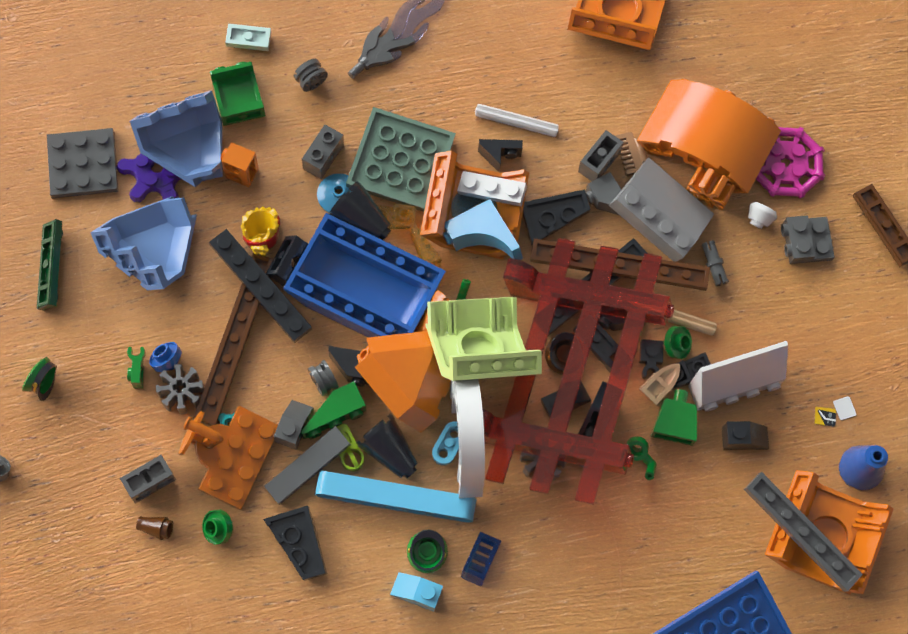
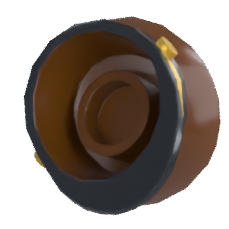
(558, 351)

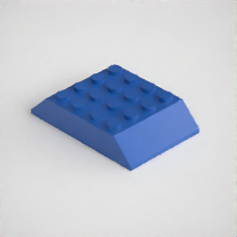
(362, 280)

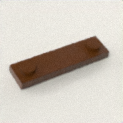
(883, 223)

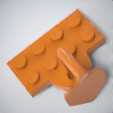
(234, 453)

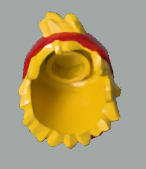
(261, 229)

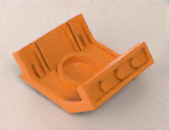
(618, 20)
(847, 522)

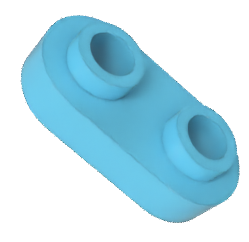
(446, 443)

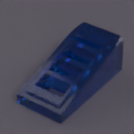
(473, 572)

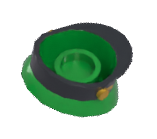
(41, 379)
(427, 551)

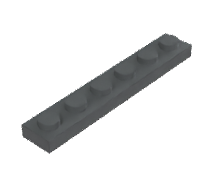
(803, 532)

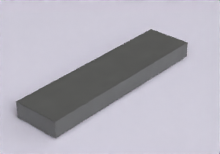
(307, 465)

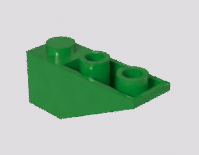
(338, 407)

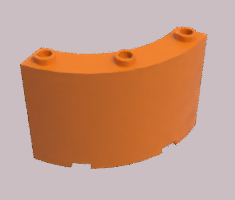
(710, 131)

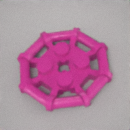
(797, 168)

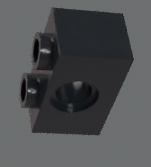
(281, 266)

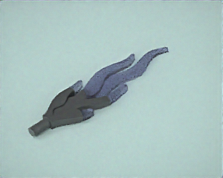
(399, 36)

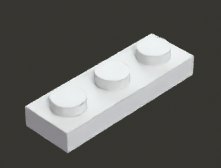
(492, 188)

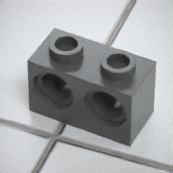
(147, 479)

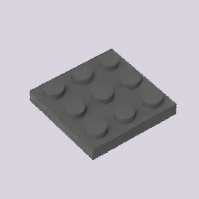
(82, 163)

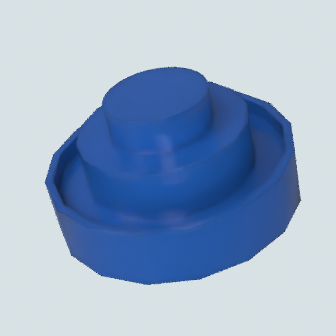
(165, 357)

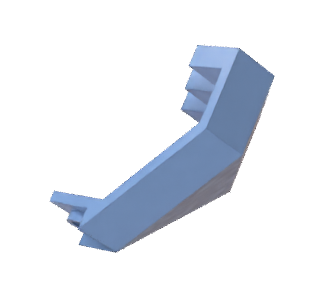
(183, 137)
(149, 242)

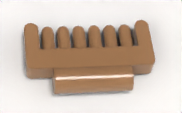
(636, 153)

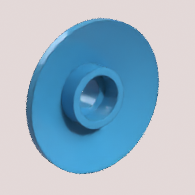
(326, 190)

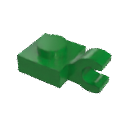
(136, 372)

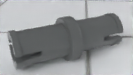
(715, 263)

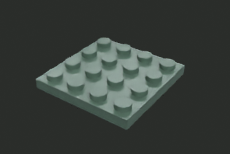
(398, 157)

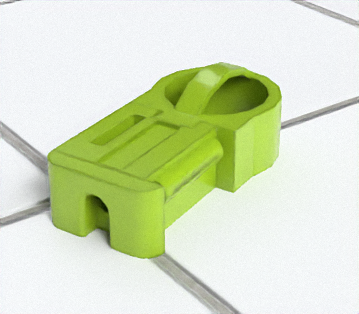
(344, 429)

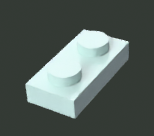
(248, 37)

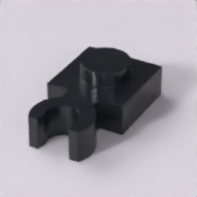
(651, 354)

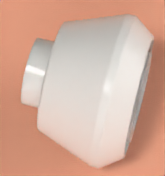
(761, 215)

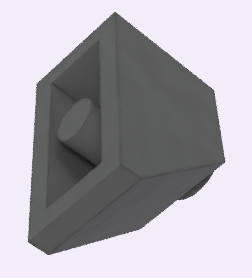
(603, 192)
(292, 423)

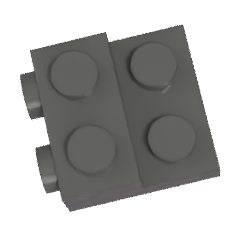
(807, 239)

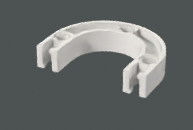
(471, 466)

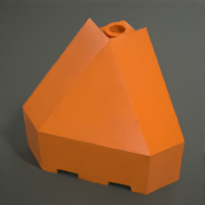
(405, 376)

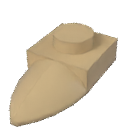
(661, 383)

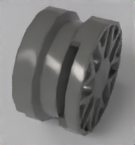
(309, 74)
(323, 378)

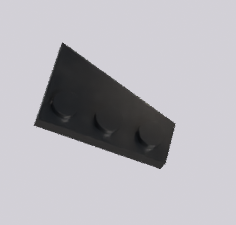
(554, 212)
(299, 540)

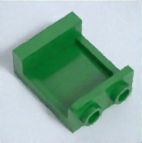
(237, 93)

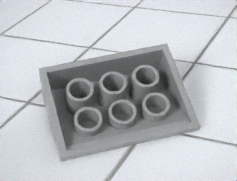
(662, 210)

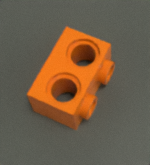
(239, 164)

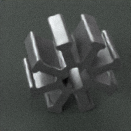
(186, 394)

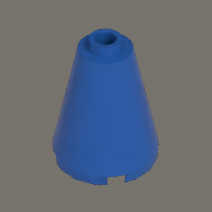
(863, 466)

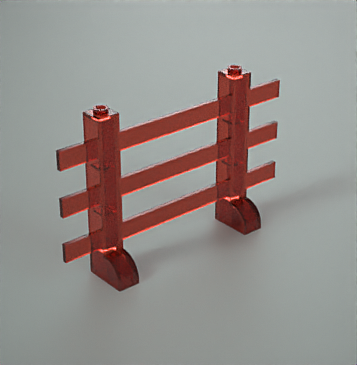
(593, 299)

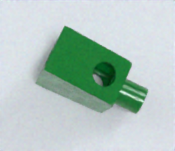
(677, 420)

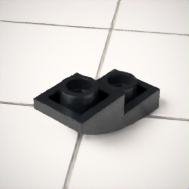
(689, 369)

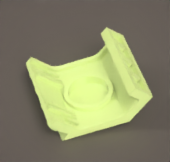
(479, 339)

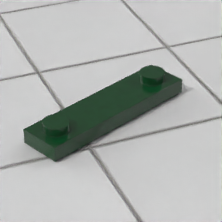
(49, 265)

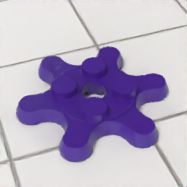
(146, 179)

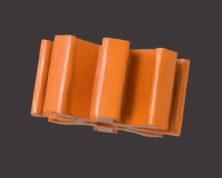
(710, 188)

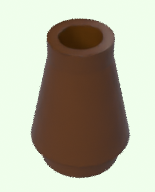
(155, 526)

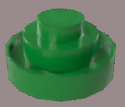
(678, 342)
(217, 527)

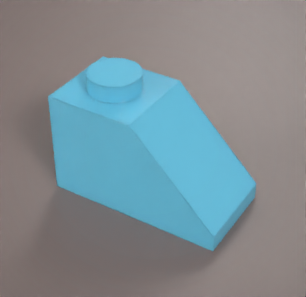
(417, 591)

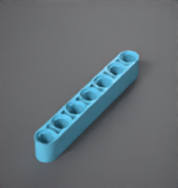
(395, 496)

